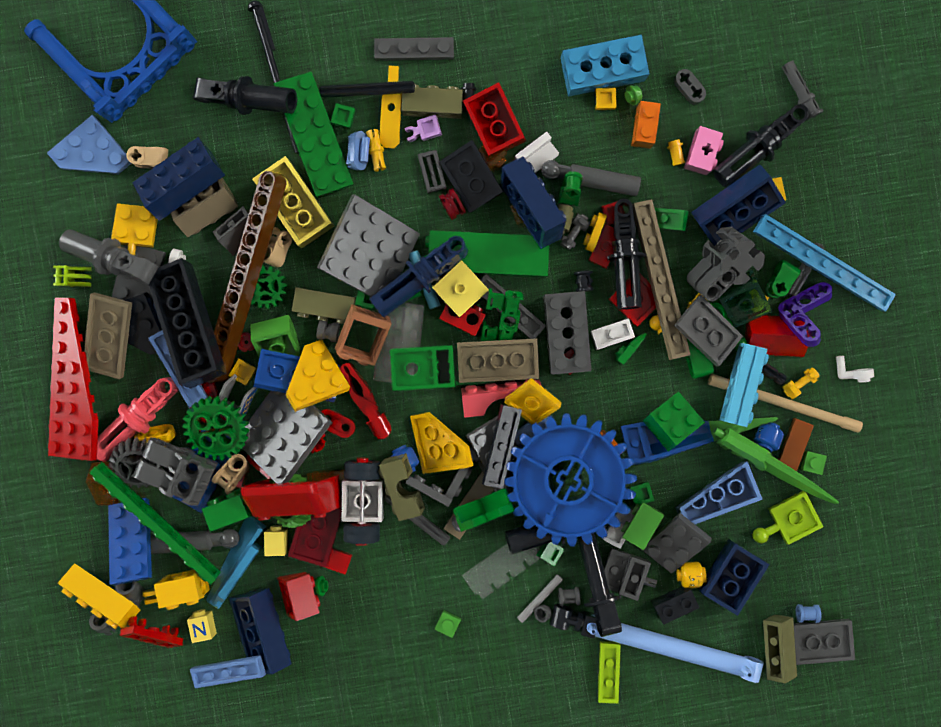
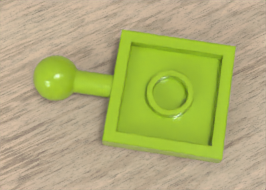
(793, 519)

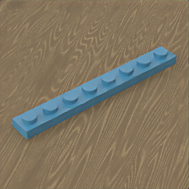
(824, 263)

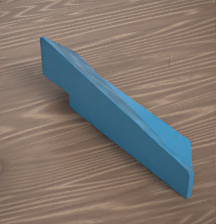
(237, 561)

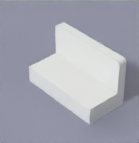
(539, 152)

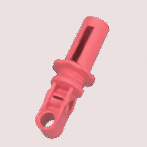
(136, 416)

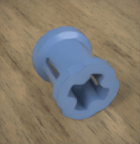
(808, 613)

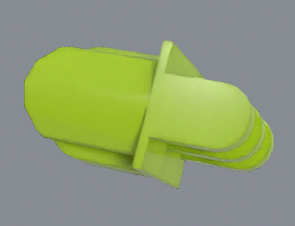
(70, 276)

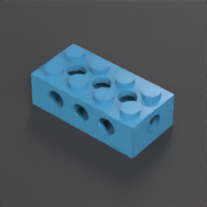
(608, 53)

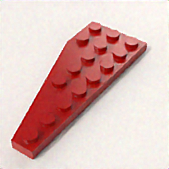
(72, 418)

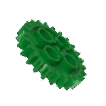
(220, 444)

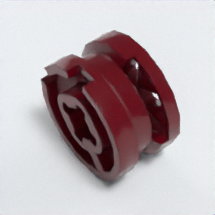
(449, 204)

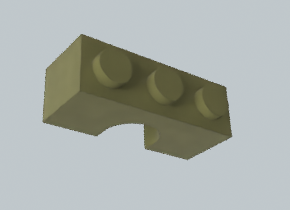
(404, 503)

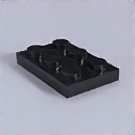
(471, 176)

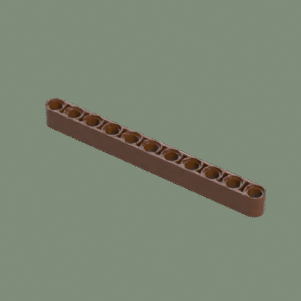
(248, 266)

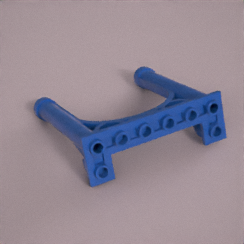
(177, 44)

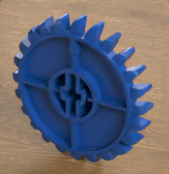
(558, 512)

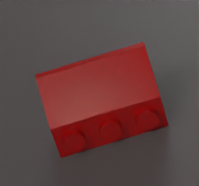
(494, 120)

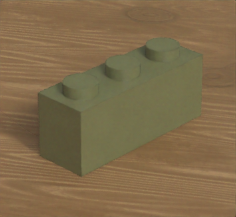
(433, 101)
(322, 305)
(780, 648)

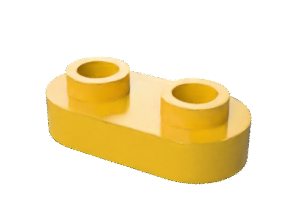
(597, 224)
(163, 432)

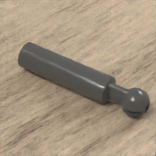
(595, 177)
(200, 540)

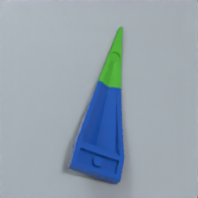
(645, 447)

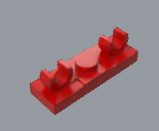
(151, 634)

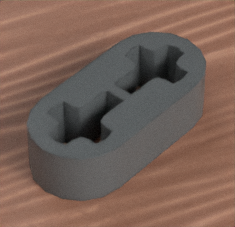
(694, 85)

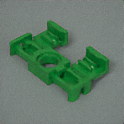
(509, 307)

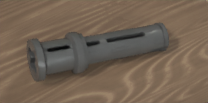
(801, 90)

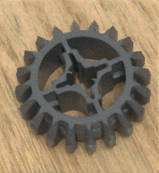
(124, 460)

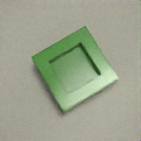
(813, 462)
(447, 623)

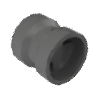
(328, 331)

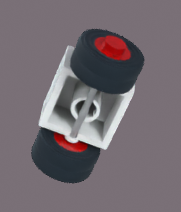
(362, 501)

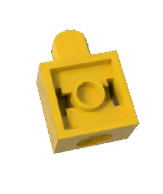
(177, 589)

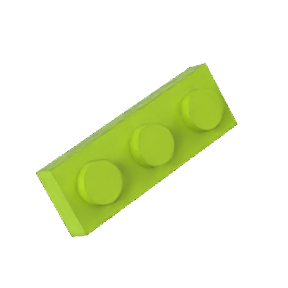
(609, 672)

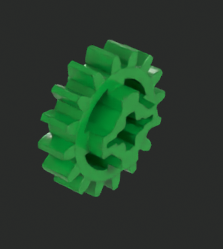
(271, 280)

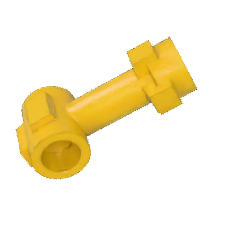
(792, 389)

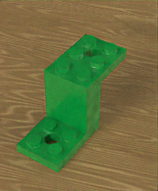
(435, 368)

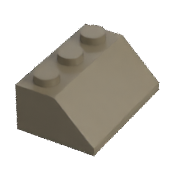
(205, 208)

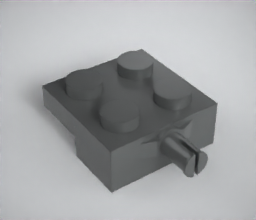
(627, 573)

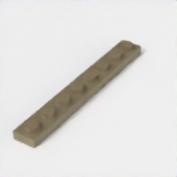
(660, 278)

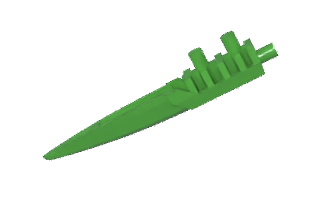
(763, 461)

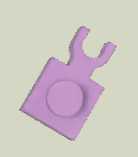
(427, 129)

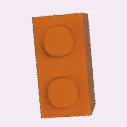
(646, 124)

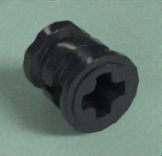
(583, 280)

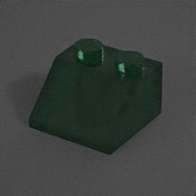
(745, 301)

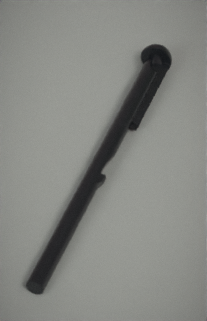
(268, 46)

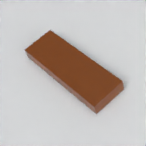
(795, 443)

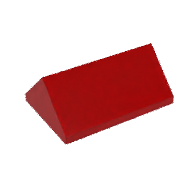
(776, 336)

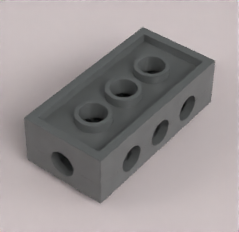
(577, 323)

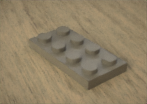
(107, 335)
(497, 360)

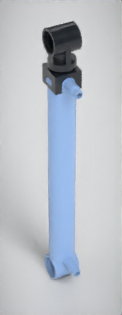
(585, 622)

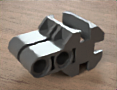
(724, 264)
(167, 466)

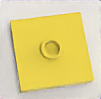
(460, 288)

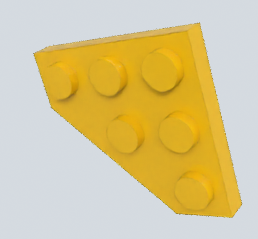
(315, 377)
(438, 446)

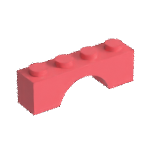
(478, 398)

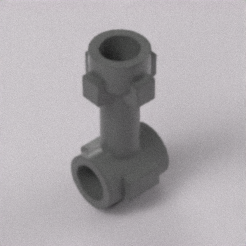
(580, 223)

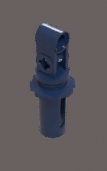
(419, 276)

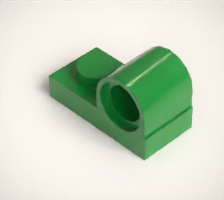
(671, 218)

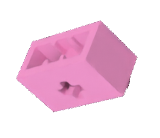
(696, 160)

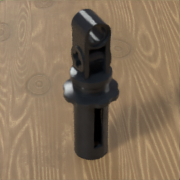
(245, 95)
(763, 143)
(626, 249)
(523, 539)

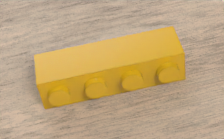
(98, 596)

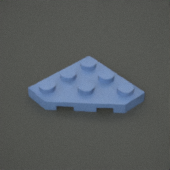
(90, 150)

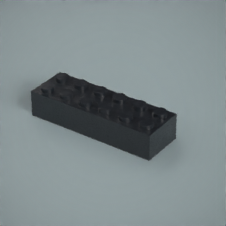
(186, 324)

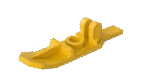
(391, 119)

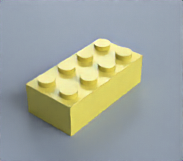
(299, 208)

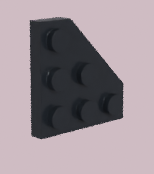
(143, 323)

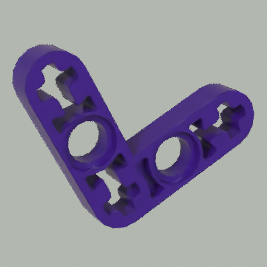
(798, 312)

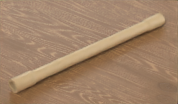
(843, 422)

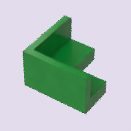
(483, 510)

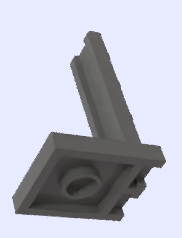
(436, 492)

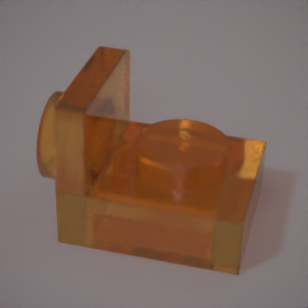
(495, 160)

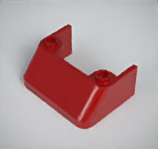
(292, 498)

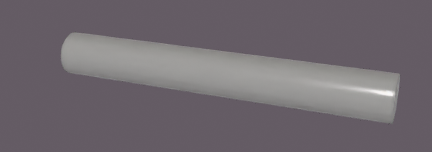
(539, 598)

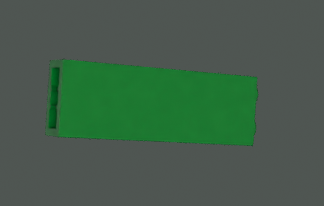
(497, 253)

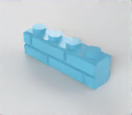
(743, 384)

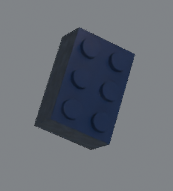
(733, 577)

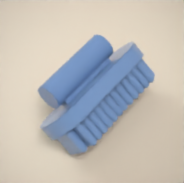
(358, 150)

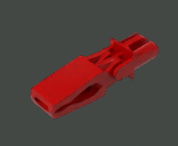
(378, 422)

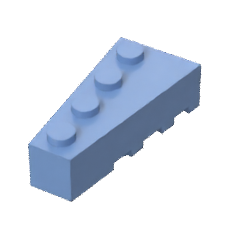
(725, 494)

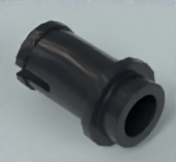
(468, 91)

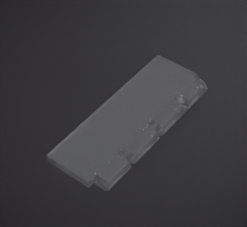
(494, 569)

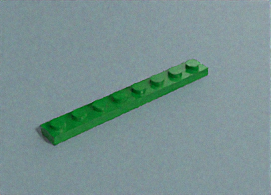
(149, 517)

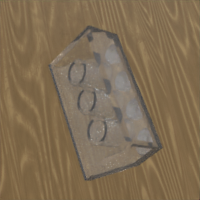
(403, 333)

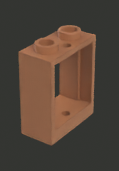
(369, 317)

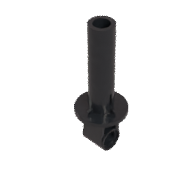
(602, 600)

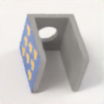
(226, 390)

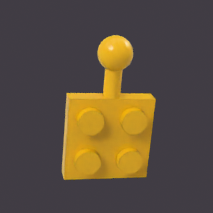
(134, 227)
(533, 400)

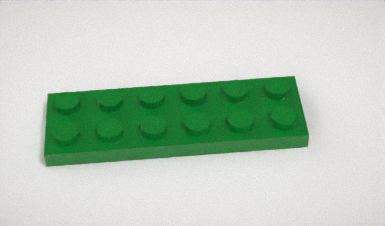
(316, 138)

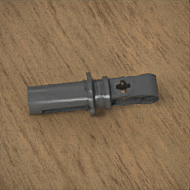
(107, 256)

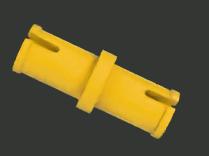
(376, 150)

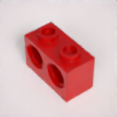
(461, 322)

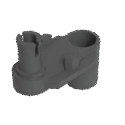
(132, 592)

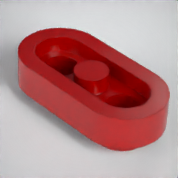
(337, 423)

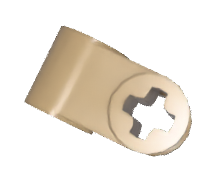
(150, 156)
(277, 248)
(231, 474)

